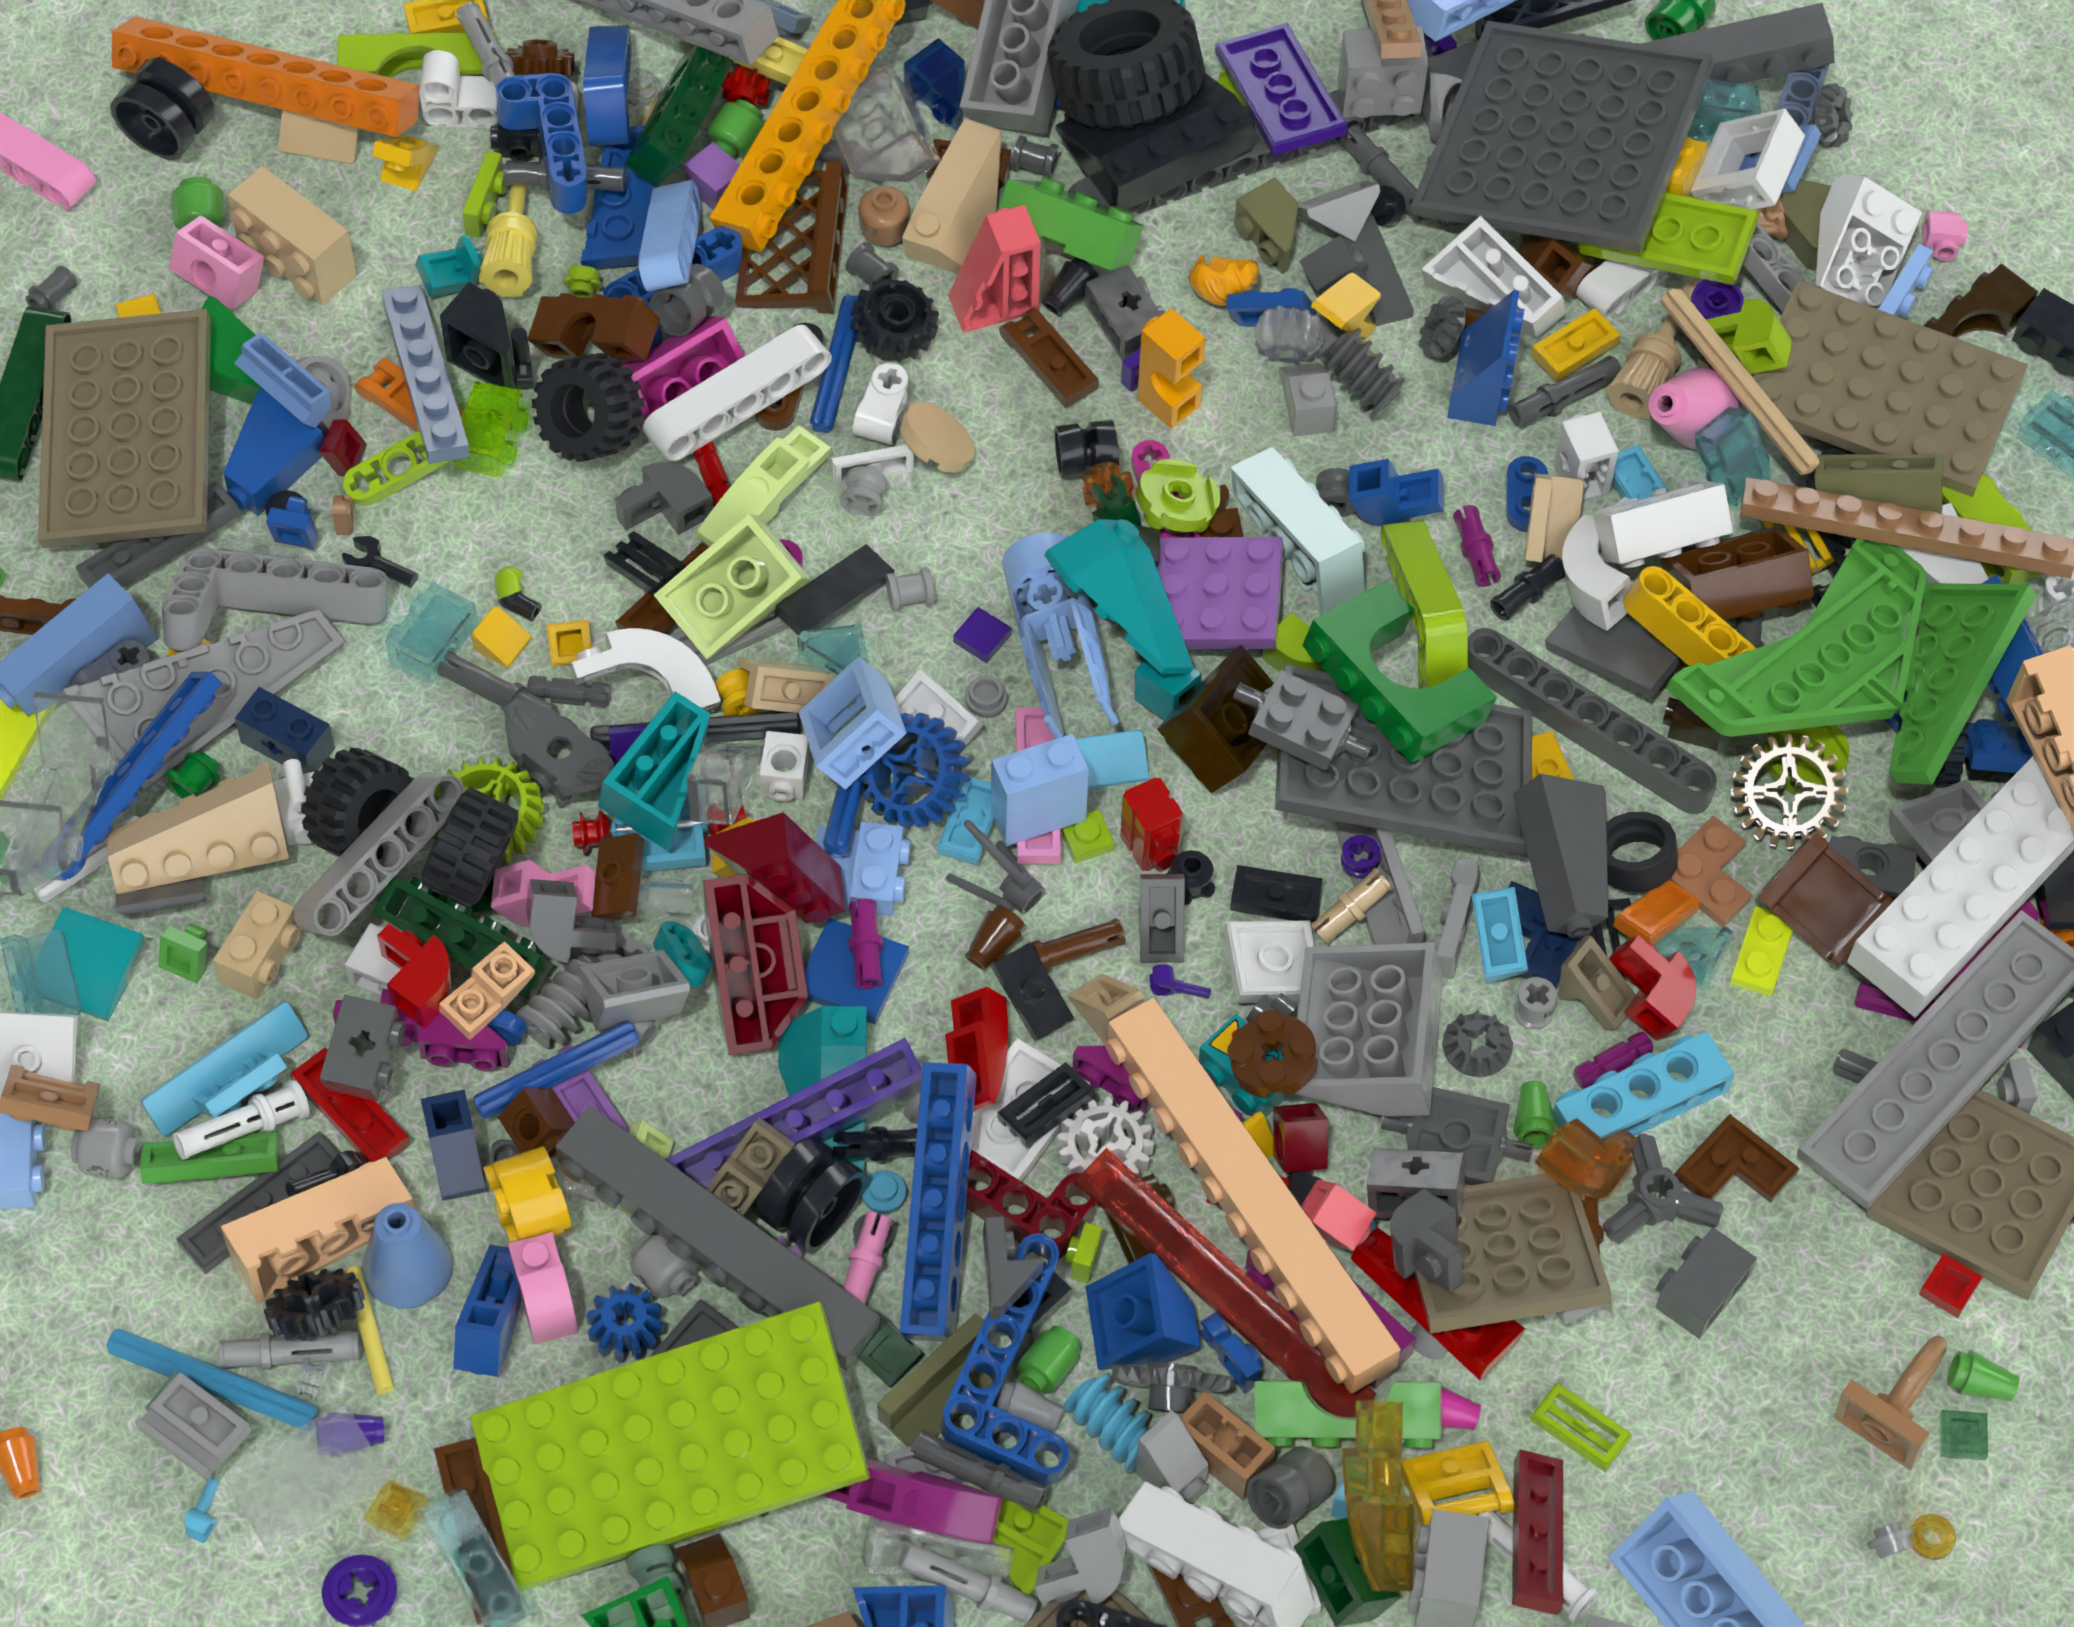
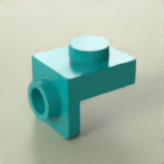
(450, 269)

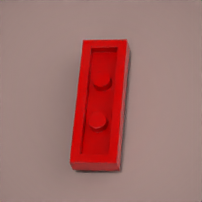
(356, 1118)

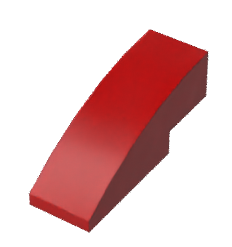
(980, 1040)

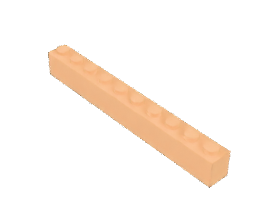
(1252, 1196)

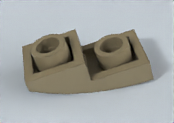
(750, 1166)

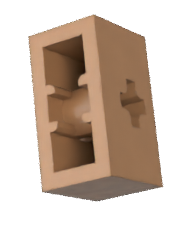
(1227, 1444)

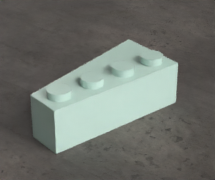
(1314, 536)

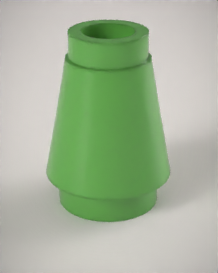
(1534, 1115)
(1981, 1377)

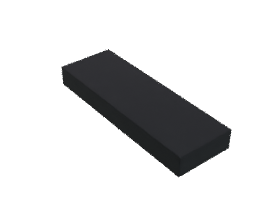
(834, 591)

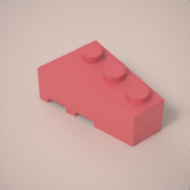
(999, 271)

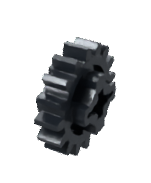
(314, 1304)

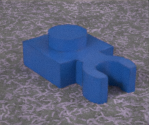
(1238, 1359)

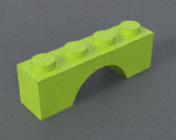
(401, 52)

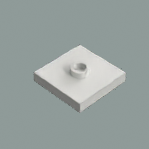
(1267, 957)
(39, 1043)

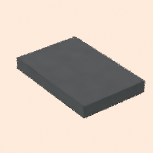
(1622, 653)

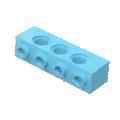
(1694, 1057)

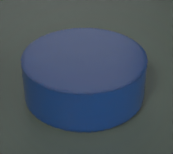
(509, 1027)

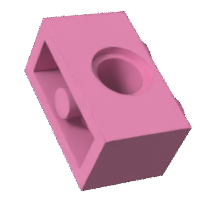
(216, 262)

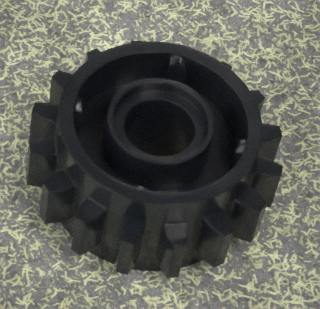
(888, 338)

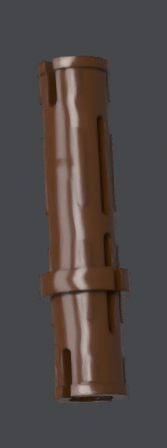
(1078, 944)

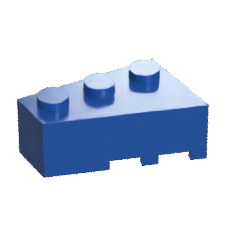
(905, 1606)

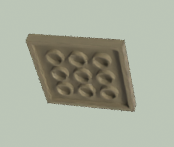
(1987, 1193)
(1521, 1256)

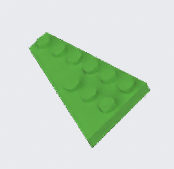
(1952, 660)

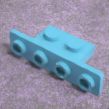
(227, 1072)

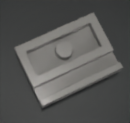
(193, 1426)

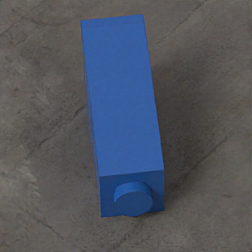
(269, 453)

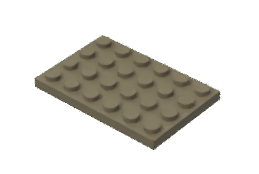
(1890, 385)
(125, 429)

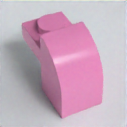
(512, 887)
(543, 1288)

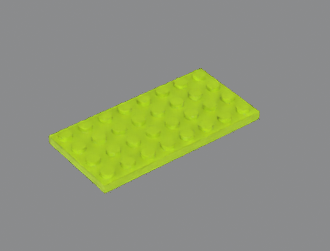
(670, 1446)

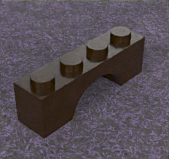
(1990, 305)

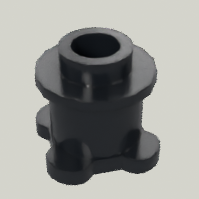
(1197, 873)

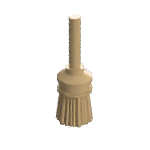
(1647, 367)

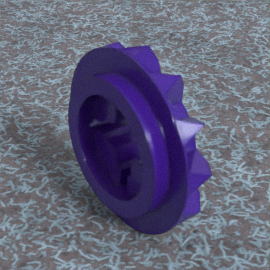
(369, 1572)

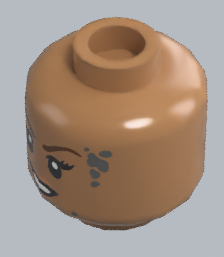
(883, 215)

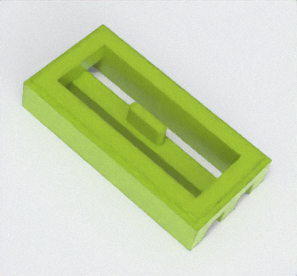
(1572, 1441)

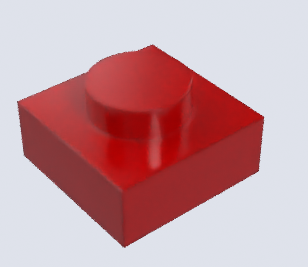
(1950, 1285)

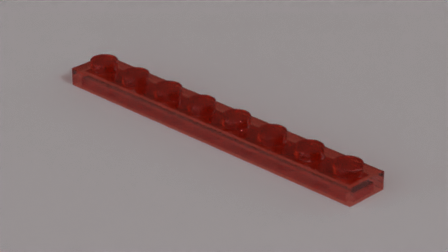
(1215, 1280)

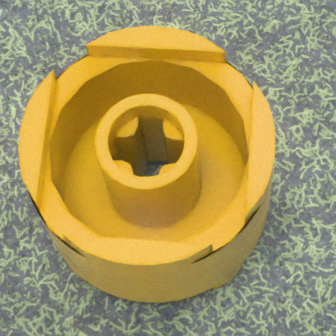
(528, 1196)

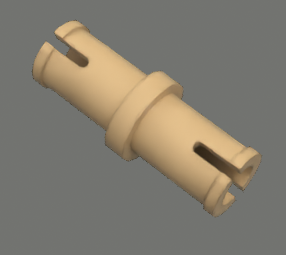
(1351, 906)

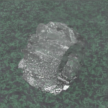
(1289, 335)

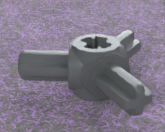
(1648, 1209)

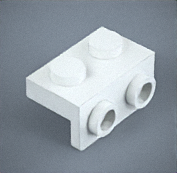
(926, 696)

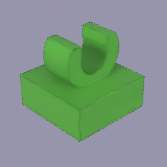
(184, 952)

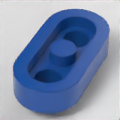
(1520, 489)

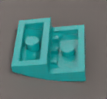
(99, 959)

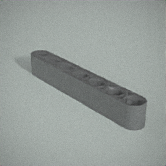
(1598, 738)

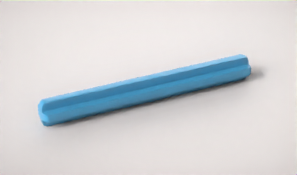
(211, 1378)

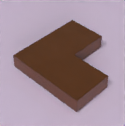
(1736, 1152)

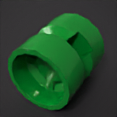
(1678, 17)

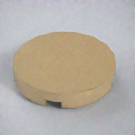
(936, 436)

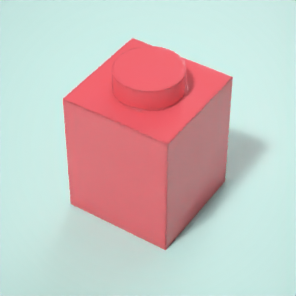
(1338, 1215)

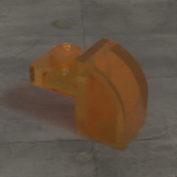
(1584, 1160)

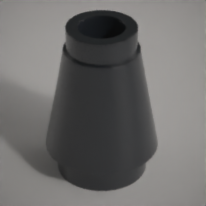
(1069, 286)

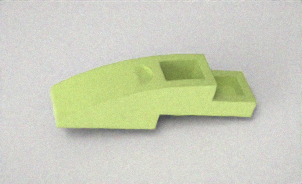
(766, 482)

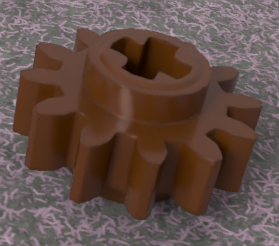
(541, 57)

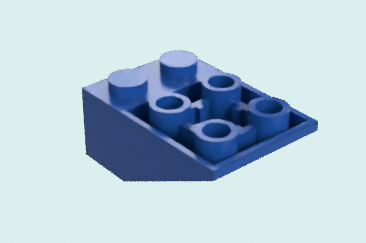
(1487, 363)

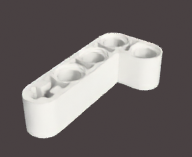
(457, 98)

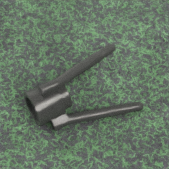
(1019, 887)

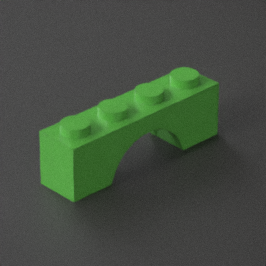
(1288, 1412)

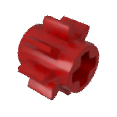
(747, 86)

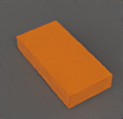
(1657, 912)

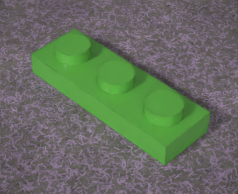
(248, 1155)

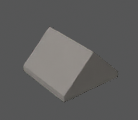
(633, 989)

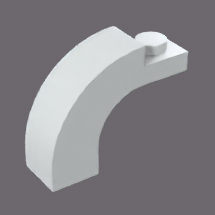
(1592, 584)
(655, 654)

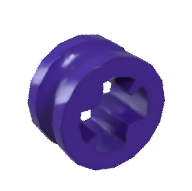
(1356, 845)

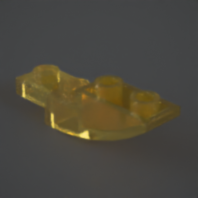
(1376, 1511)

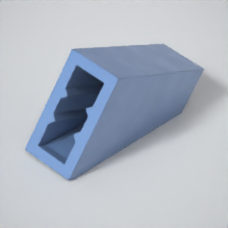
(71, 642)

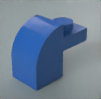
(1387, 498)

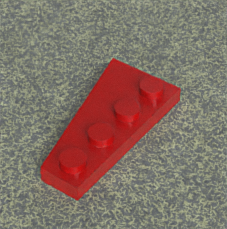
(1475, 1347)

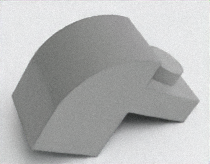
(1094, 1563)

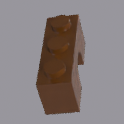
(618, 326)

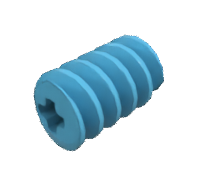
(1108, 1418)

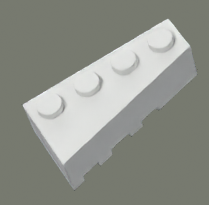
(1217, 1558)

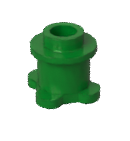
(193, 776)

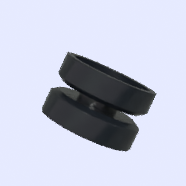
(162, 108)
(810, 1194)

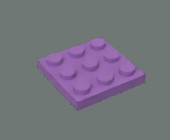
(1223, 589)

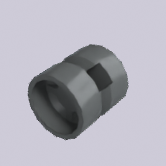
(689, 304)
(1290, 1487)

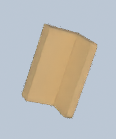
(317, 137)
(1552, 514)
(782, 684)

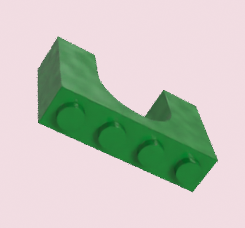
(1409, 717)

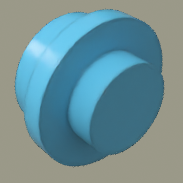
(884, 1191)

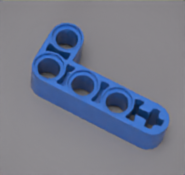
(607, 85)
(548, 105)
(716, 249)

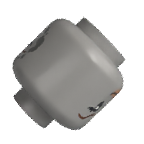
(106, 1148)
(661, 1269)

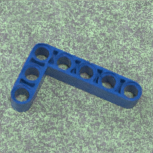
(997, 1363)

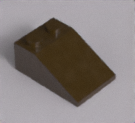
(1212, 727)

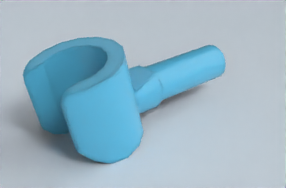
(197, 1522)

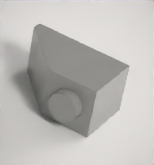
(1308, 398)
(1172, 1458)

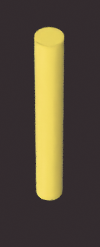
(371, 1340)

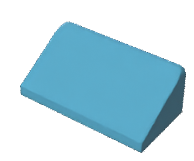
(1115, 758)
(1499, 934)

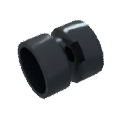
(1084, 448)

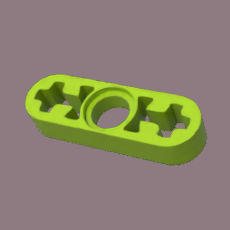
(382, 460)

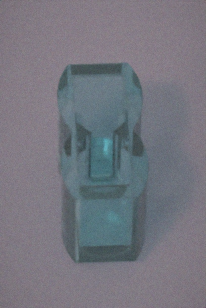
(1733, 452)

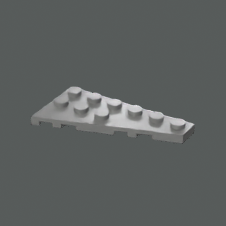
(243, 662)

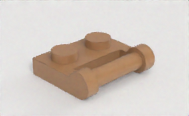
(48, 1099)

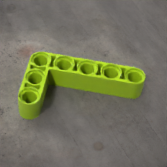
(1429, 590)

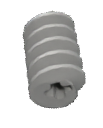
(557, 1005)

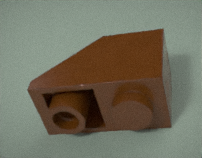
(1556, 262)

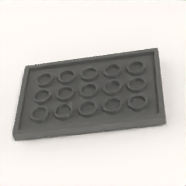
(1449, 795)

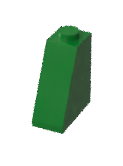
(225, 348)

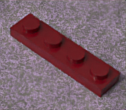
(1537, 1532)

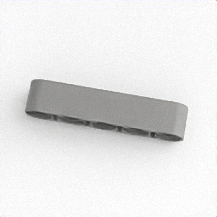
(361, 857)

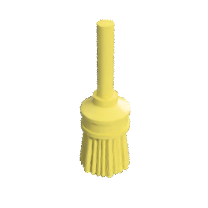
(509, 248)

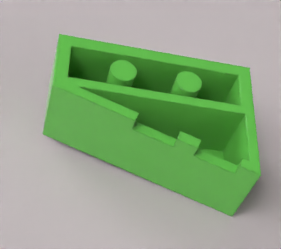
(1076, 221)

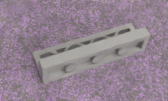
(1395, 915)

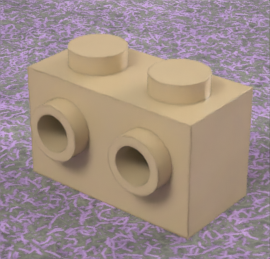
(257, 945)

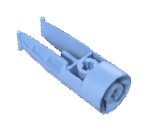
(1051, 615)

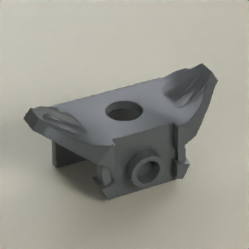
(530, 732)

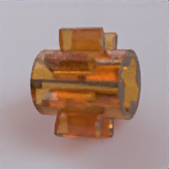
(1101, 475)

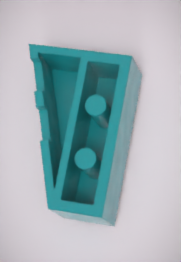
(651, 778)

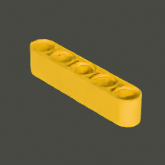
(1681, 619)

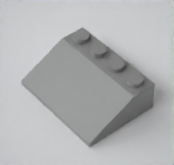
(1373, 1025)

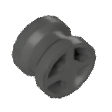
(1334, 489)

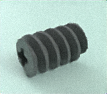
(1363, 371)

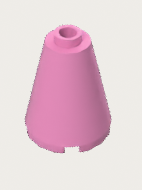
(1690, 403)

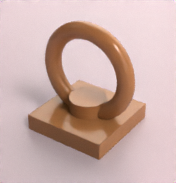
(1886, 1418)

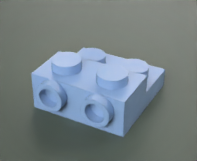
(873, 865)

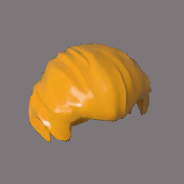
(1222, 277)

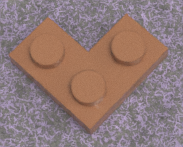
(1702, 875)

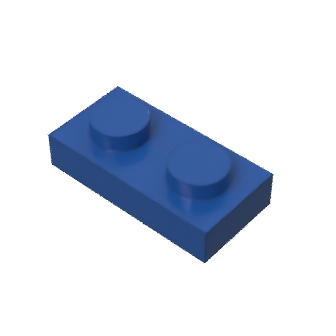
(1251, 304)

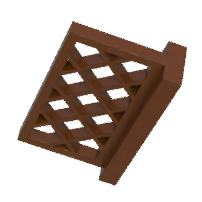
(825, 248)

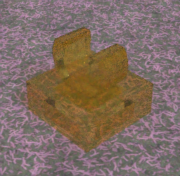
(395, 1510)

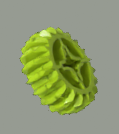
(498, 783)

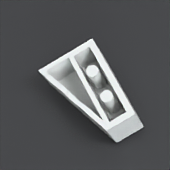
(1485, 268)
(1664, 523)

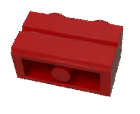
(1151, 824)

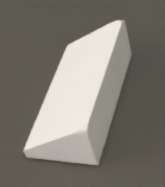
(887, 461)

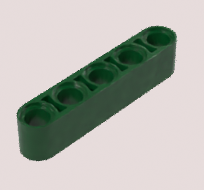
(23, 390)

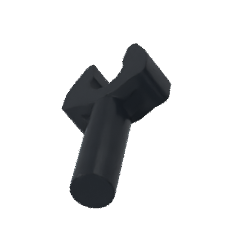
(522, 358)
(374, 560)
(342, 1164)

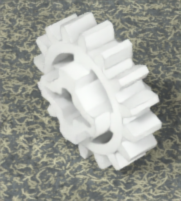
(1096, 1127)

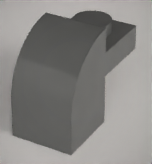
(667, 490)
(555, 926)
(1425, 1240)

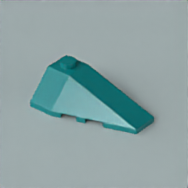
(1121, 577)
(821, 1046)

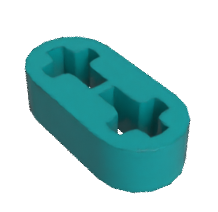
(684, 951)

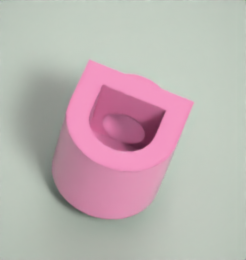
(1943, 233)

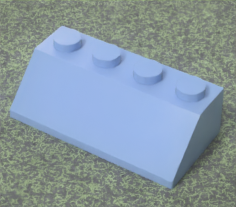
(1696, 1572)

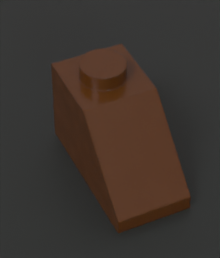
(714, 1582)

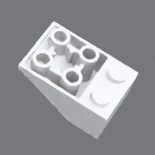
(1862, 239)

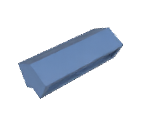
(285, 380)

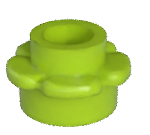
(582, 281)

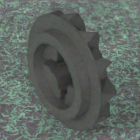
(1833, 115)
(1442, 327)
(1483, 1060)

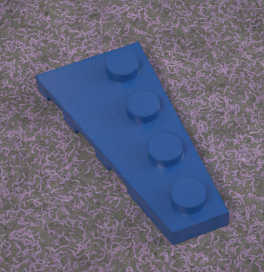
(618, 216)

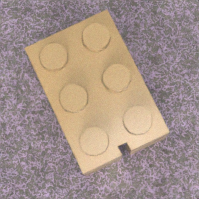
(292, 236)

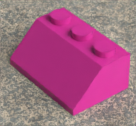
(684, 363)

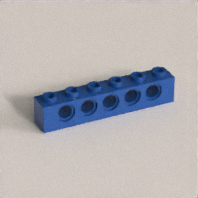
(938, 1202)

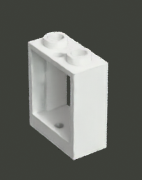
(1756, 187)

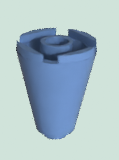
(405, 1258)

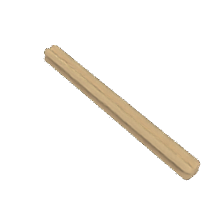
(1740, 381)

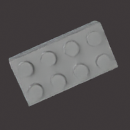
(1009, 66)

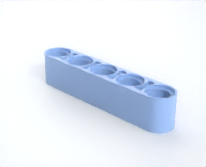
(670, 235)

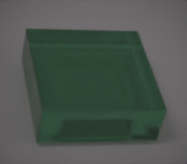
(1963, 1435)

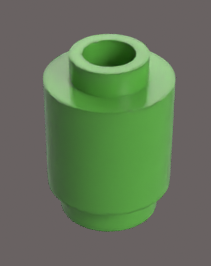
(1049, 1360)

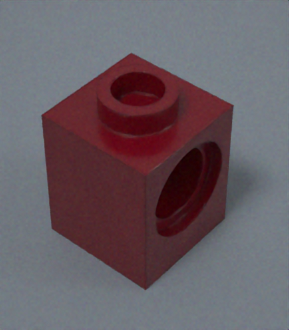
(1300, 1137)

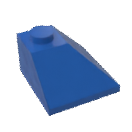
(1141, 1316)

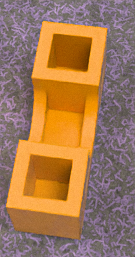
(1167, 356)

